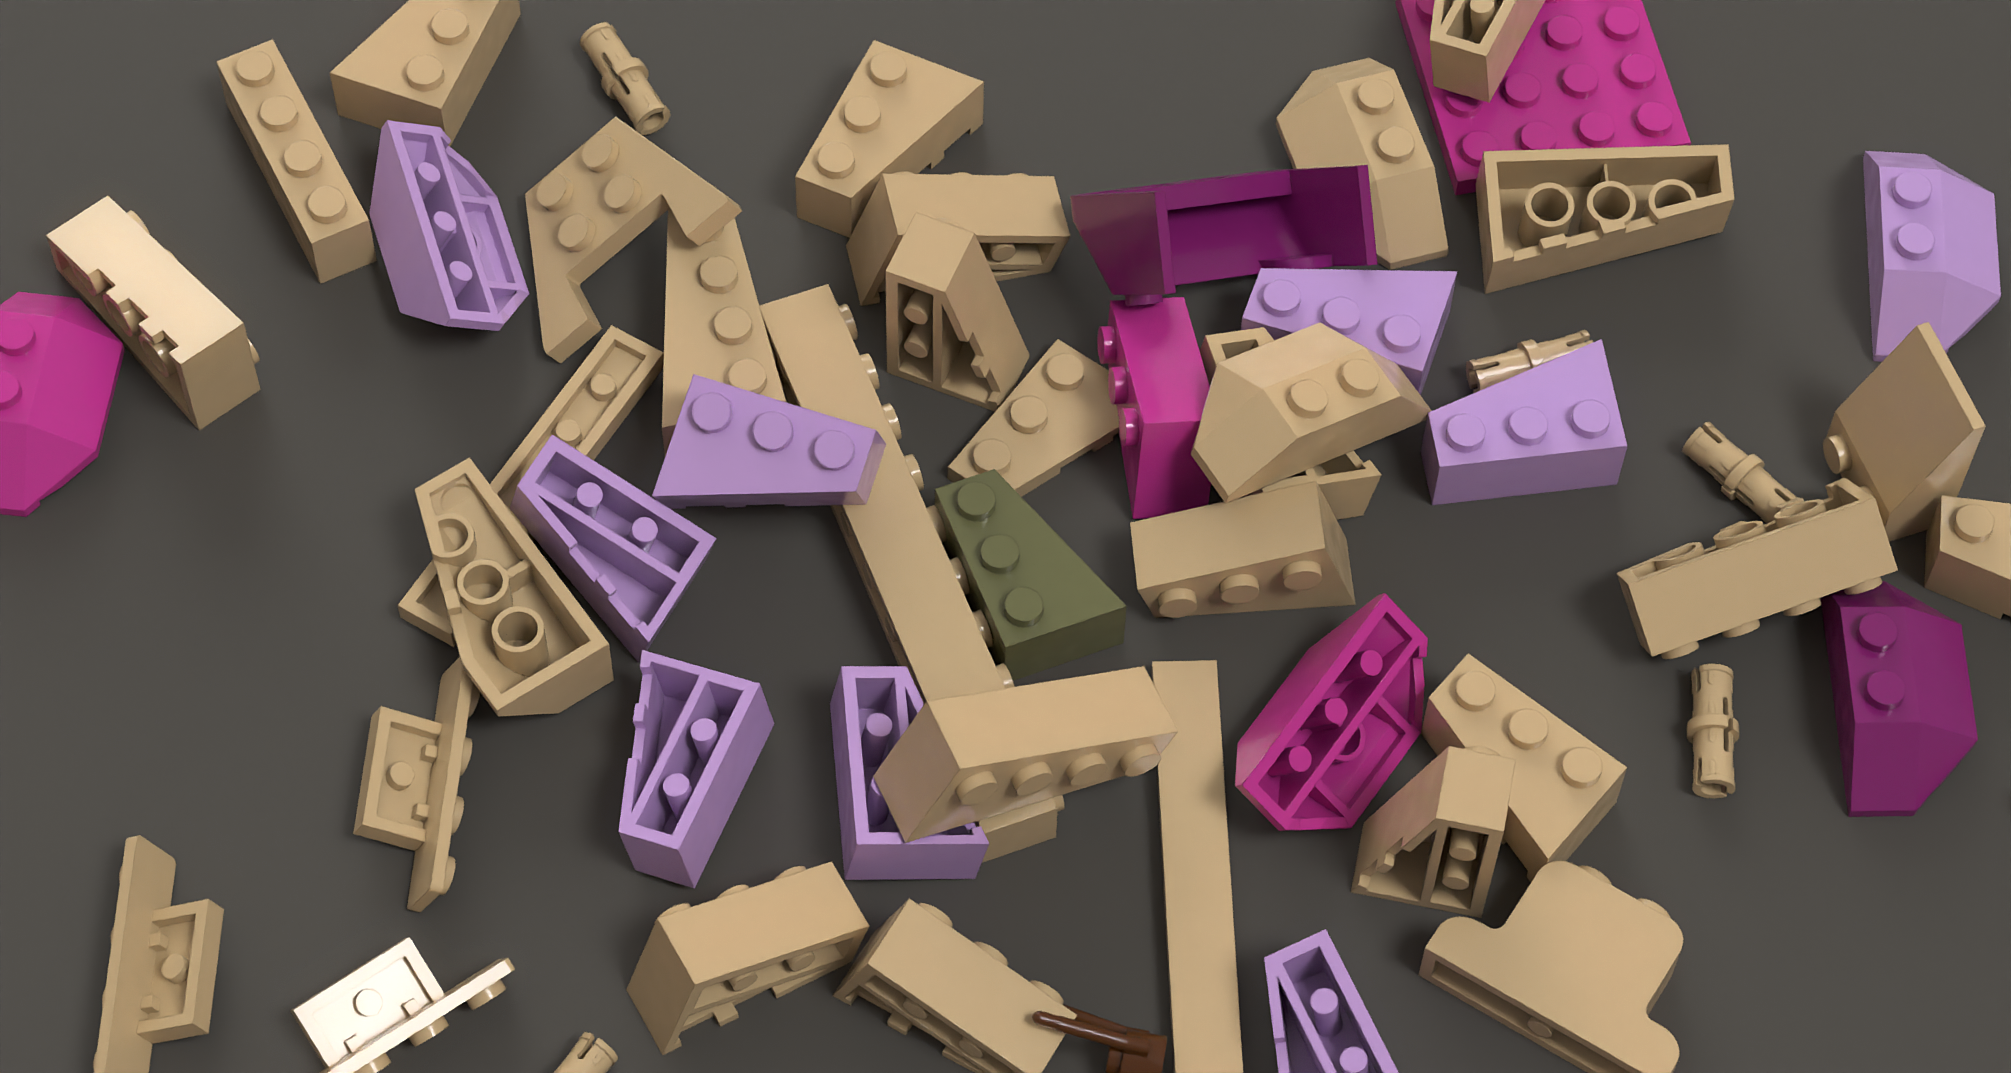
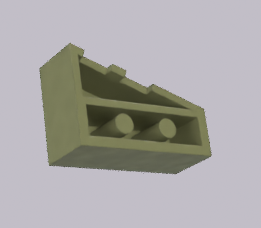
(1025, 578)

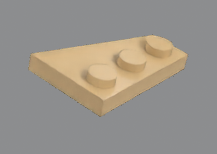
(1043, 423)

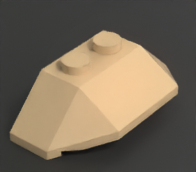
(1363, 118)
(1298, 408)

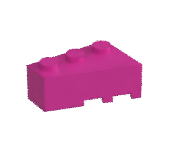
(1159, 400)

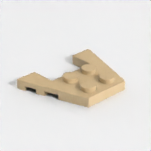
(597, 207)

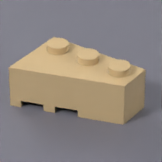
(1439, 834)

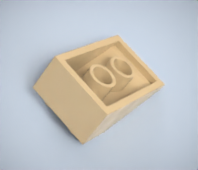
(1907, 433)

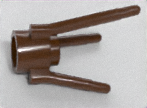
(1129, 1048)

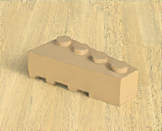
(1020, 747)

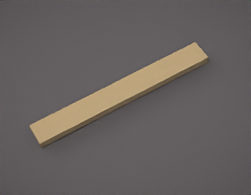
(1197, 873)

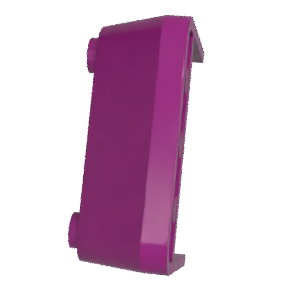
(1226, 228)

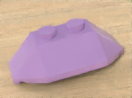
(442, 232)
(1927, 249)

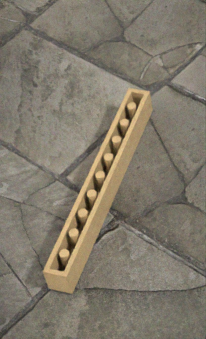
(895, 535)

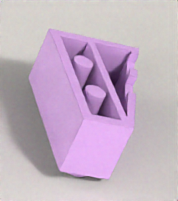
(1383, 310)
(1528, 433)
(763, 451)
(610, 541)
(1319, 1013)

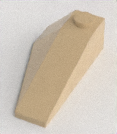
(508, 608)

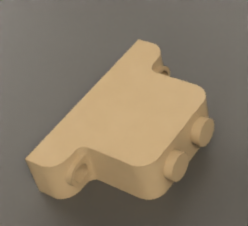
(1569, 970)

